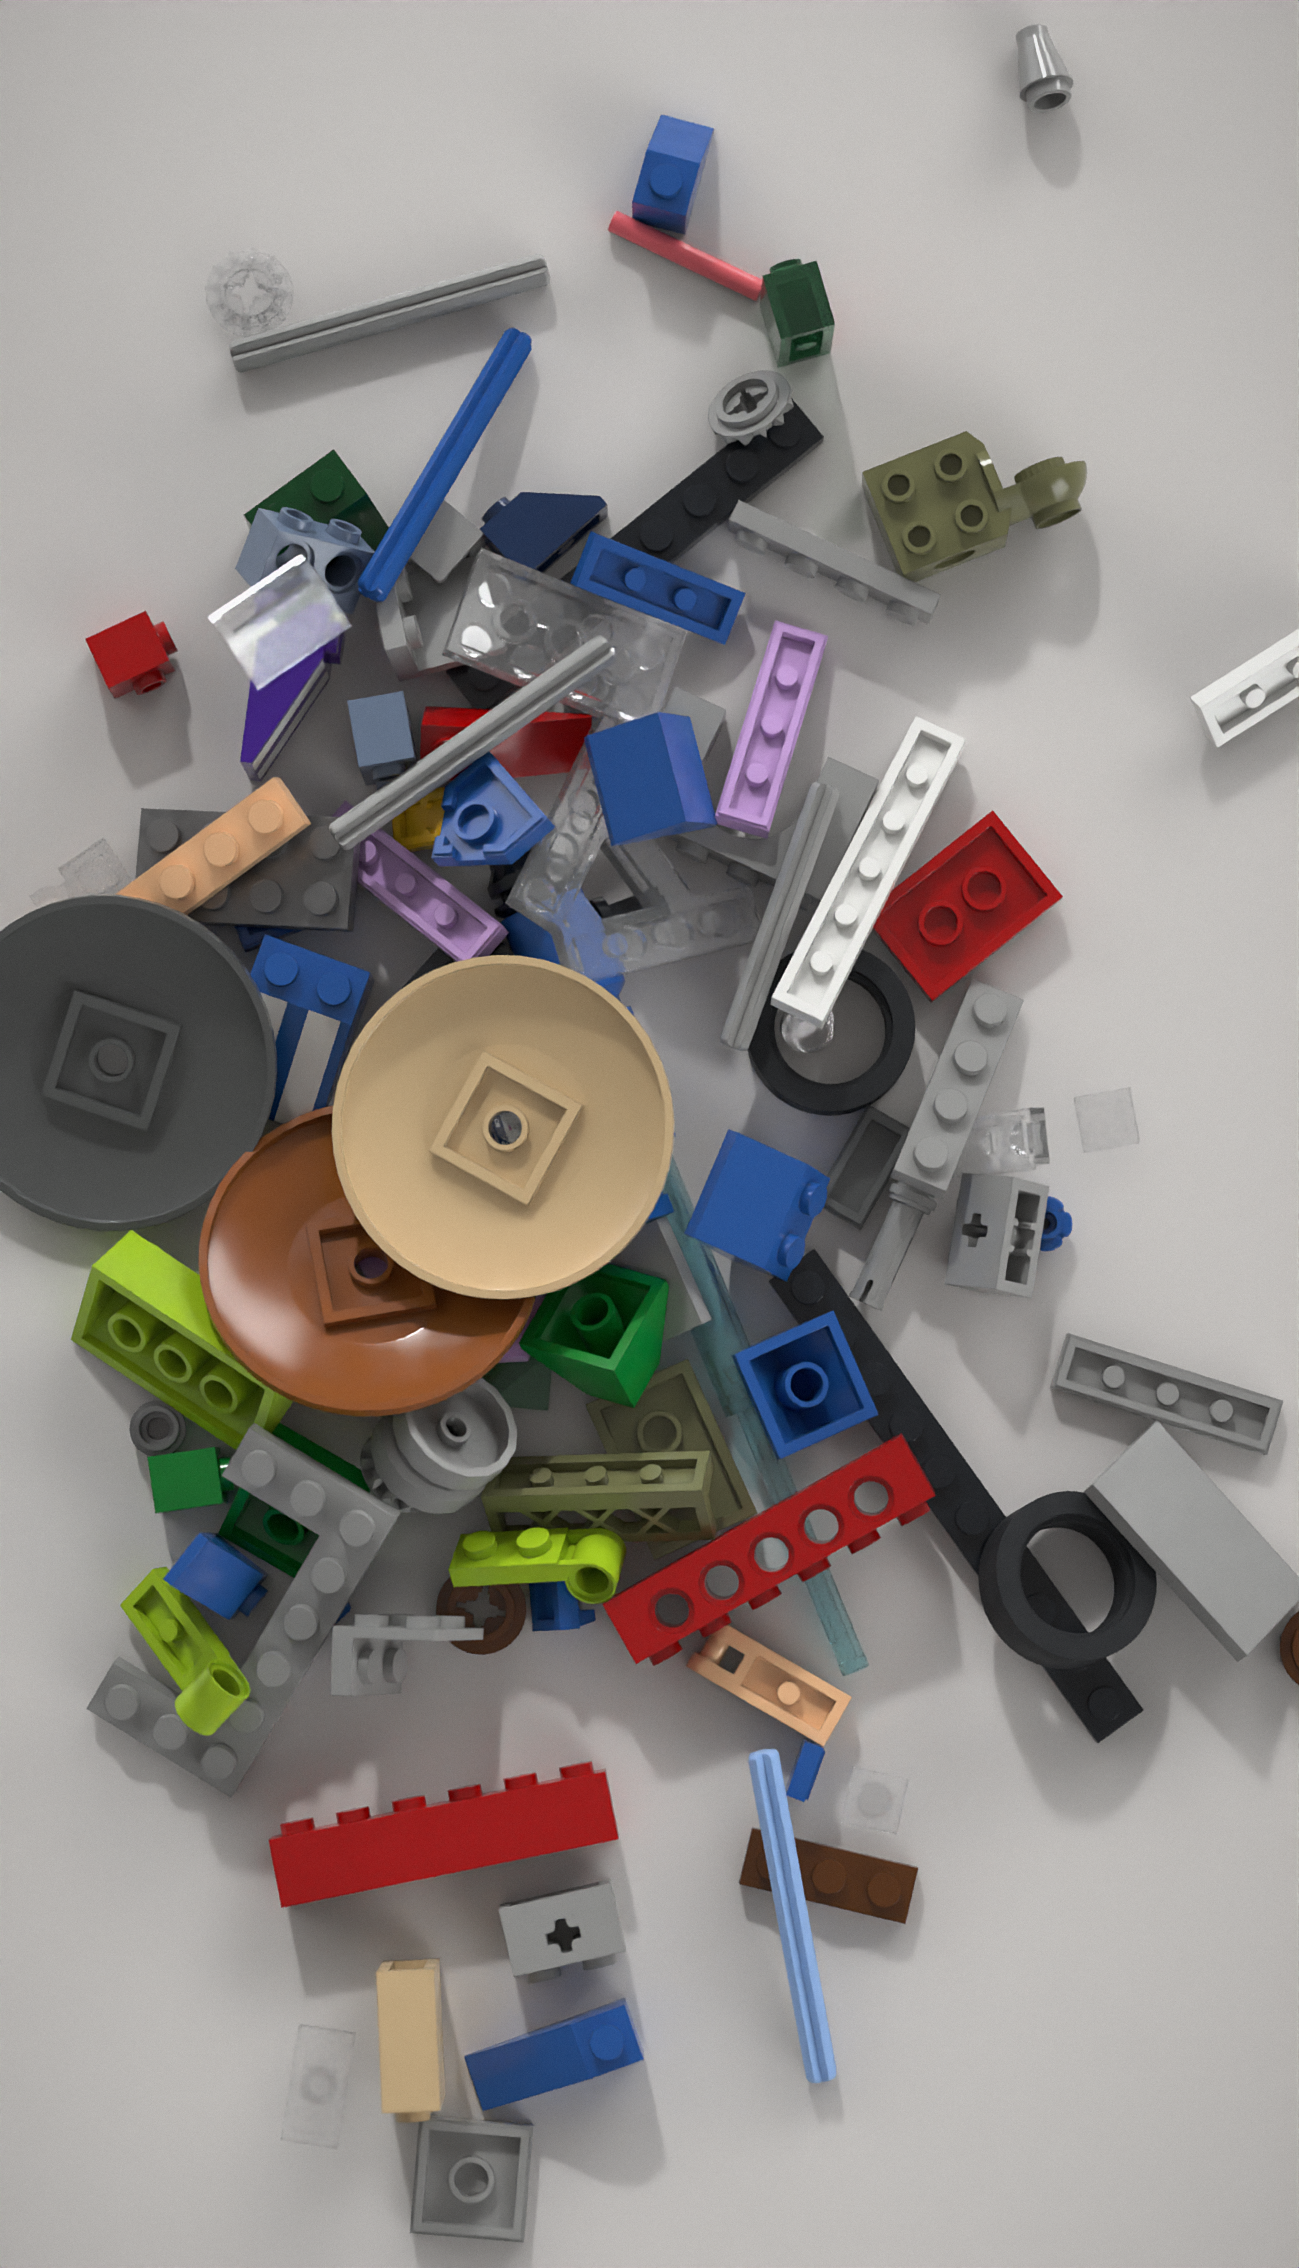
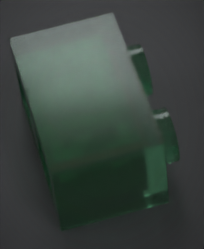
(796, 312)

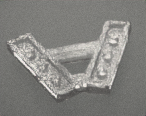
(667, 929)

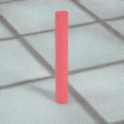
(685, 255)

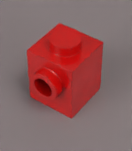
(133, 655)

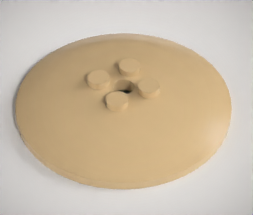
(421, 1111)

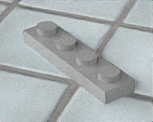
(812, 554)
(957, 1088)

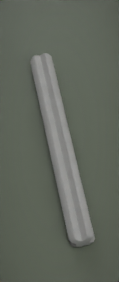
(779, 916)

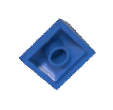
(650, 778)
(804, 1384)

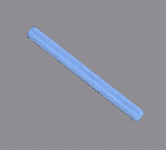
(792, 1915)

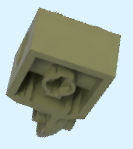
(951, 508)

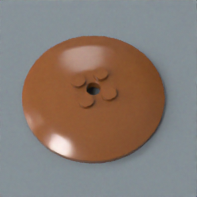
(298, 1314)

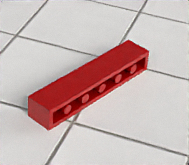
(443, 1836)

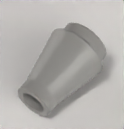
(1042, 74)

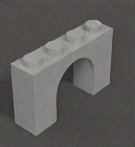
(763, 858)

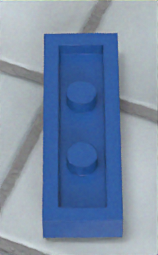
(657, 588)

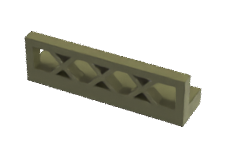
(600, 1485)

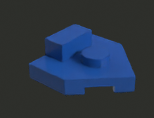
(487, 818)

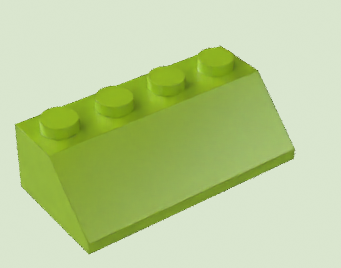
(153, 1327)

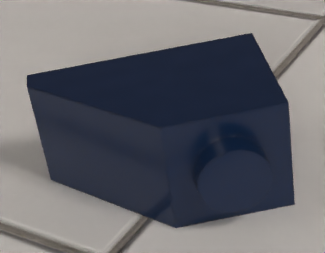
(540, 526)

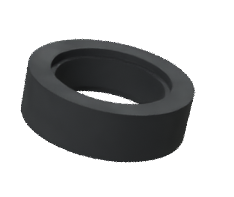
(867, 1088)
(1015, 1619)

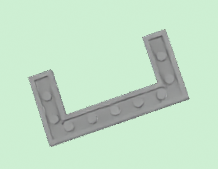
(351, 1533)

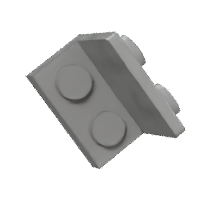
(419, 619)
(371, 1655)

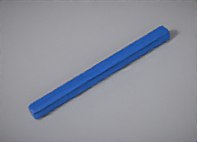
(444, 465)

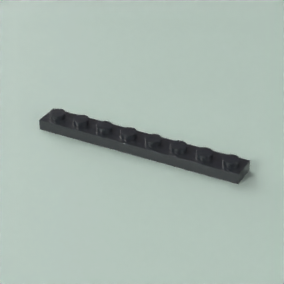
(685, 516)

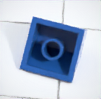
(758, 1206)

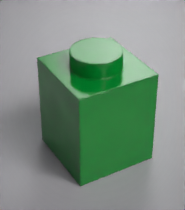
(189, 1480)

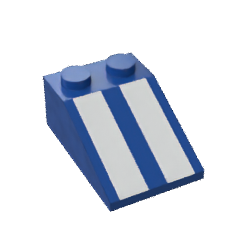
(314, 1018)

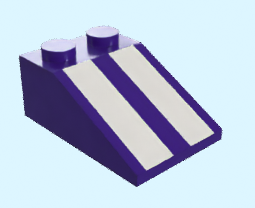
(281, 705)

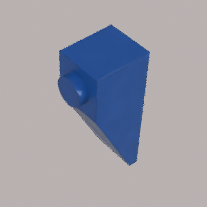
(218, 1576)
(556, 2055)

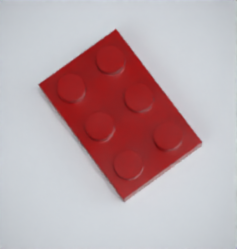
(963, 906)

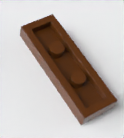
(839, 1878)

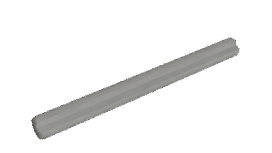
(389, 313)
(472, 742)

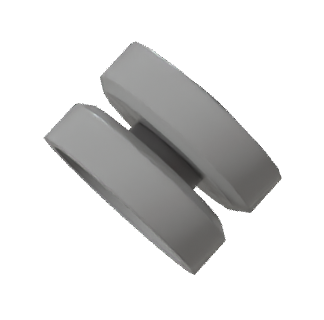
(445, 1451)

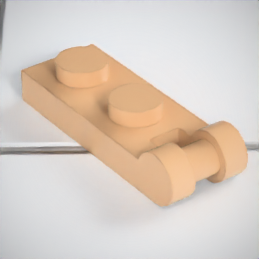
(772, 1684)

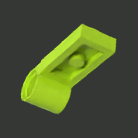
(583, 1558)
(189, 1651)

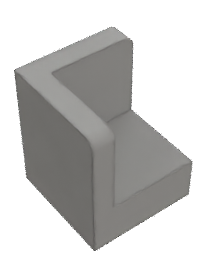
(446, 543)

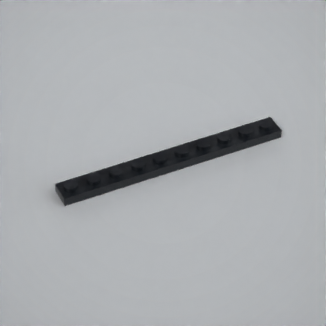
(960, 1498)

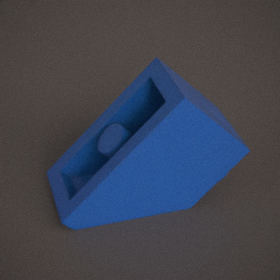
(671, 174)

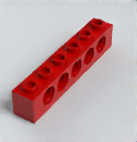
(636, 1607)

